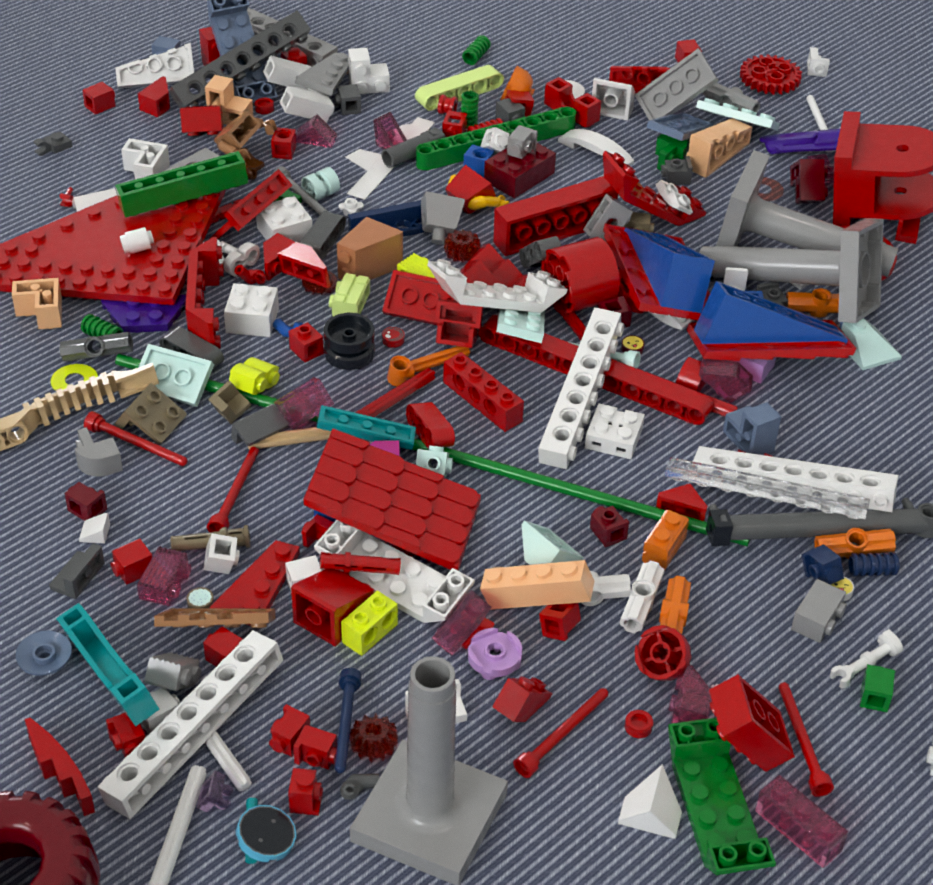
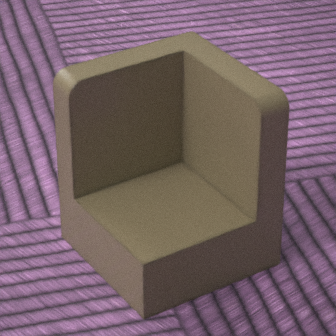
(229, 402)

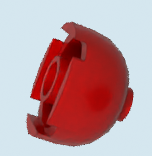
(662, 653)

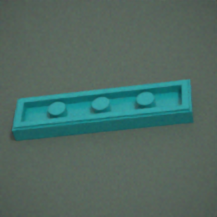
(366, 426)

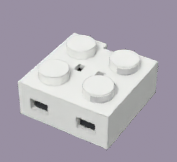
(614, 431)

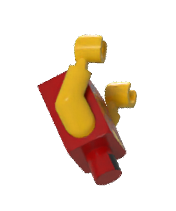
(474, 189)

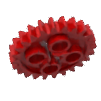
(770, 74)

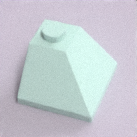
(871, 345)
(544, 546)

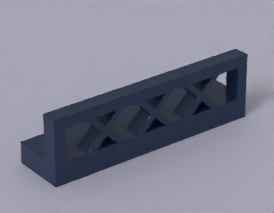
(395, 216)

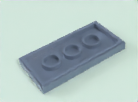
(678, 125)

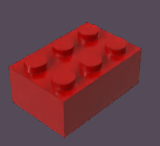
(750, 723)

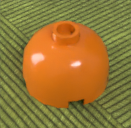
(519, 81)

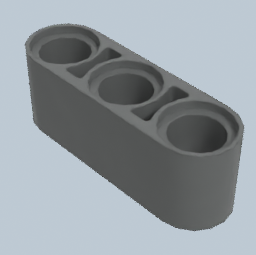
(325, 232)
(535, 252)
(190, 344)

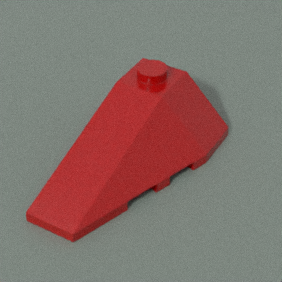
(636, 76)

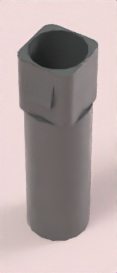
(407, 149)

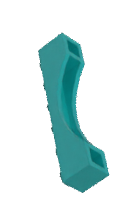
(108, 665)

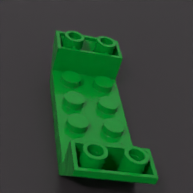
(715, 800)

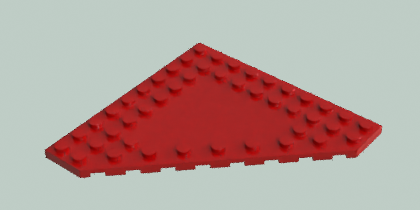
(90, 258)

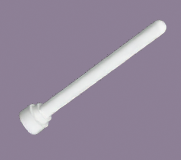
(817, 114)

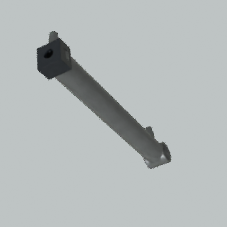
(725, 527)

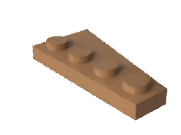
(214, 616)

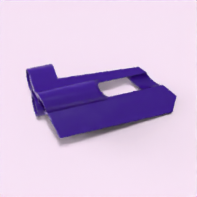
(801, 141)

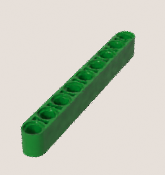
(452, 148)

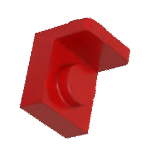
(314, 530)

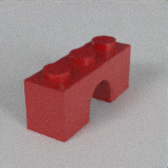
(559, 94)

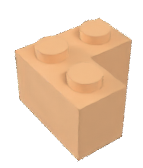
(221, 92)
(39, 298)

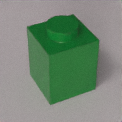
(877, 688)

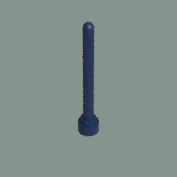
(349, 682)

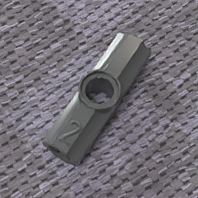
(83, 349)

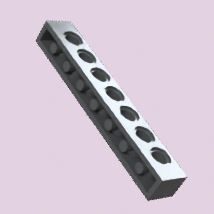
(292, 23)

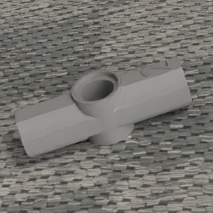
(731, 96)

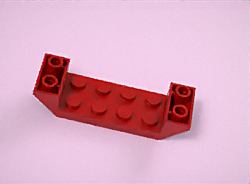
(627, 185)
(202, 272)

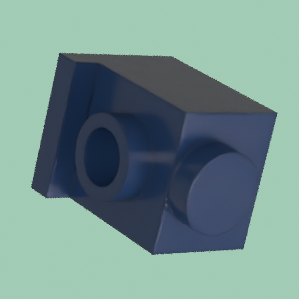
(823, 565)

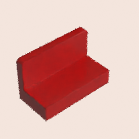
(907, 230)

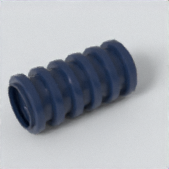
(876, 563)

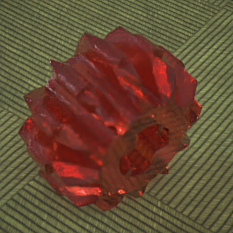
(461, 245)
(373, 737)

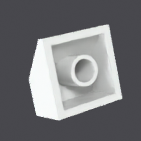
(615, 98)

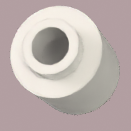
(136, 240)

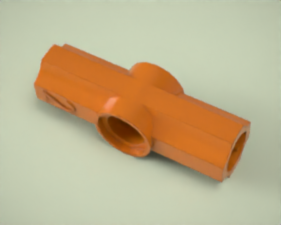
(817, 303)
(869, 542)
(675, 605)

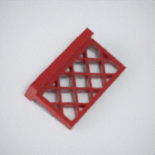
(254, 202)

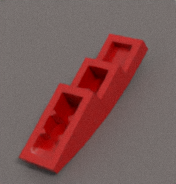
(56, 762)

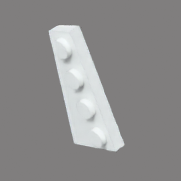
(173, 64)

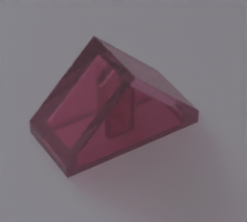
(387, 131)
(316, 133)

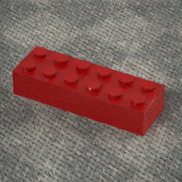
(548, 215)

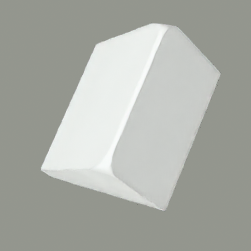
(95, 529)

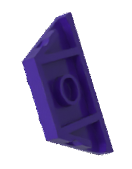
(143, 317)

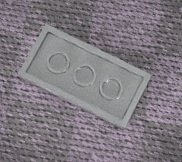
(677, 86)

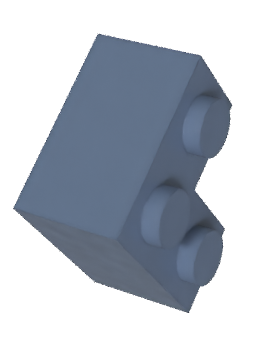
(753, 428)

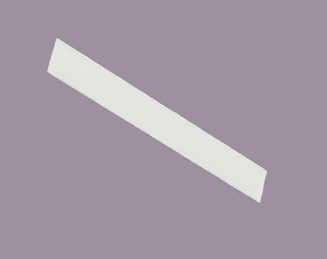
(379, 170)

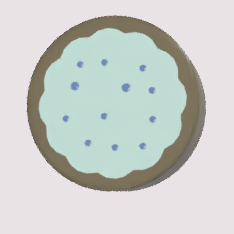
(200, 598)

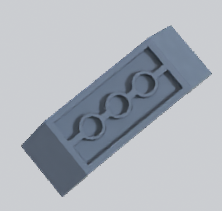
(230, 29)

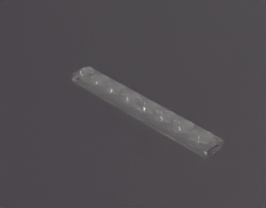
(774, 489)

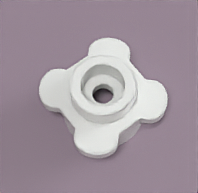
(350, 206)

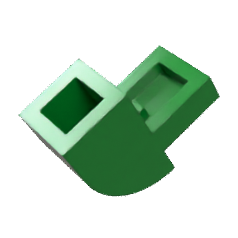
(669, 149)

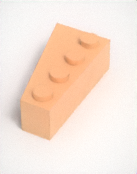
(717, 145)

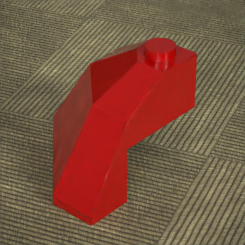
(492, 268)

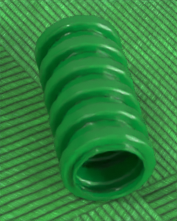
(476, 50)
(470, 106)
(95, 326)

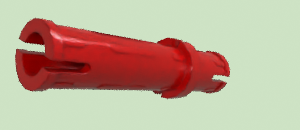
(359, 563)

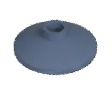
(43, 653)

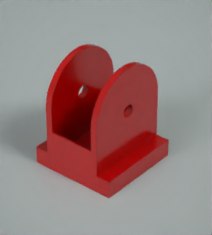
(873, 170)

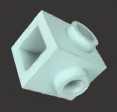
(425, 458)

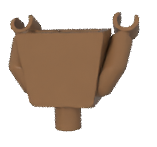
(240, 131)

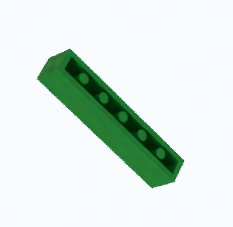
(181, 184)

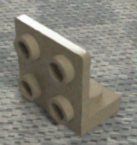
(152, 414)

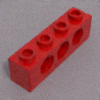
(483, 391)

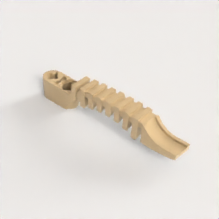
(37, 413)

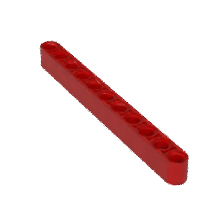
(619, 379)

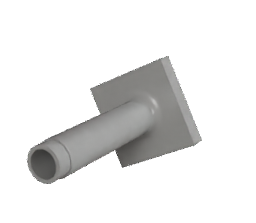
(753, 214)
(853, 268)
(426, 802)

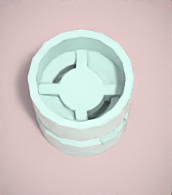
(321, 184)

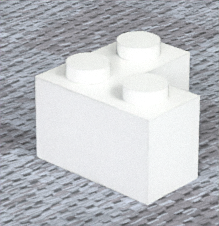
(367, 76)
(145, 157)

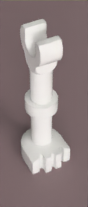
(888, 644)

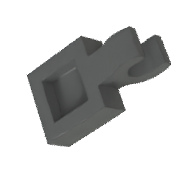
(55, 142)

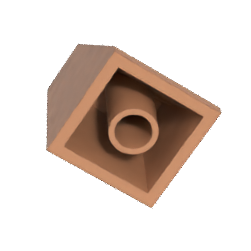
(370, 250)

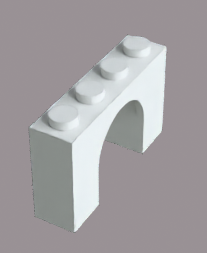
(296, 98)

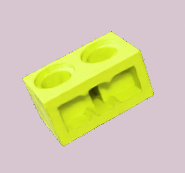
(369, 623)

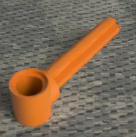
(403, 369)

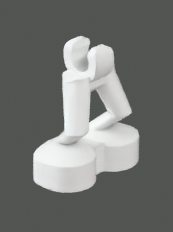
(244, 255)

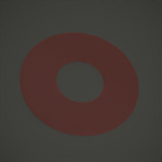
(777, 189)

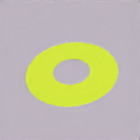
(59, 376)

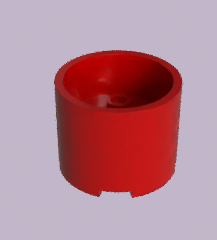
(586, 271)

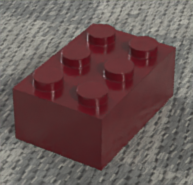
(518, 175)

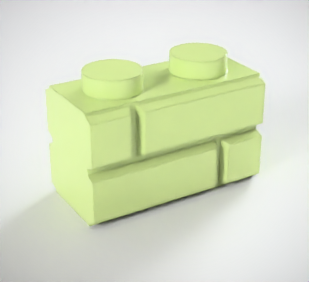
(350, 294)

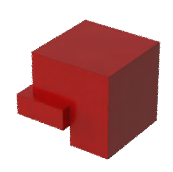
(457, 323)

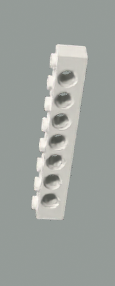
(580, 389)
(876, 486)
(190, 724)

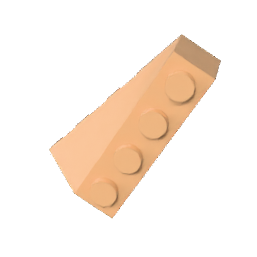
(537, 584)

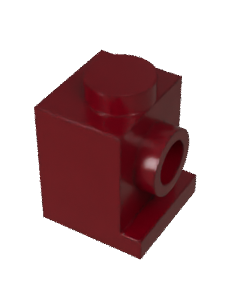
(618, 305)
(85, 501)
(607, 520)

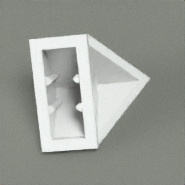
(652, 806)

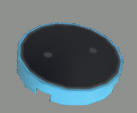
(265, 833)

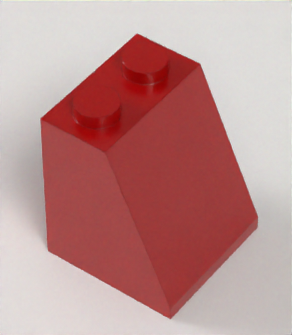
(325, 600)

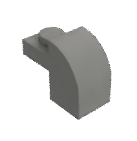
(97, 458)

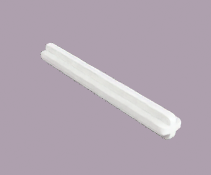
(178, 826)

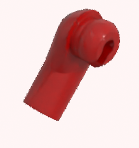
(250, 275)

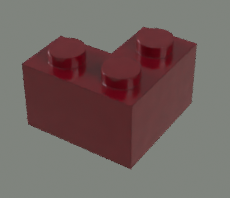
(809, 180)

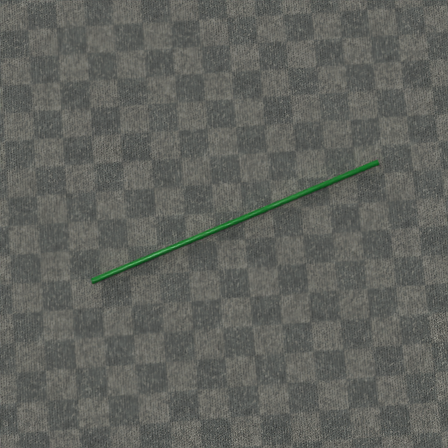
(494, 467)

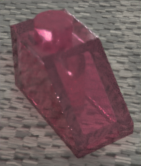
(461, 622)

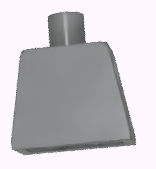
(440, 215)

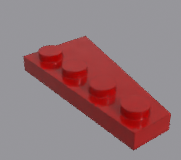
(261, 581)

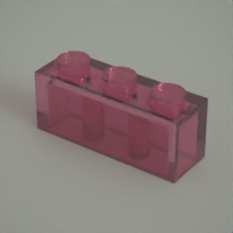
(801, 821)

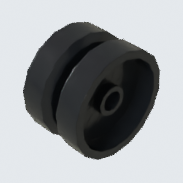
(349, 341)

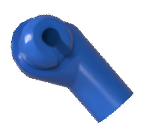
(283, 328)

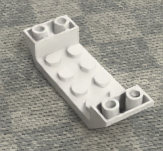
(536, 296)
(416, 589)

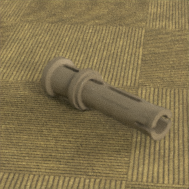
(200, 540)

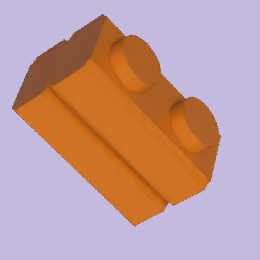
(665, 538)

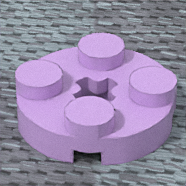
(494, 665)

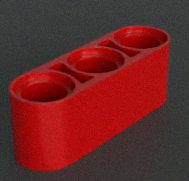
(430, 424)

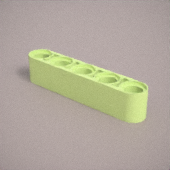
(477, 80)

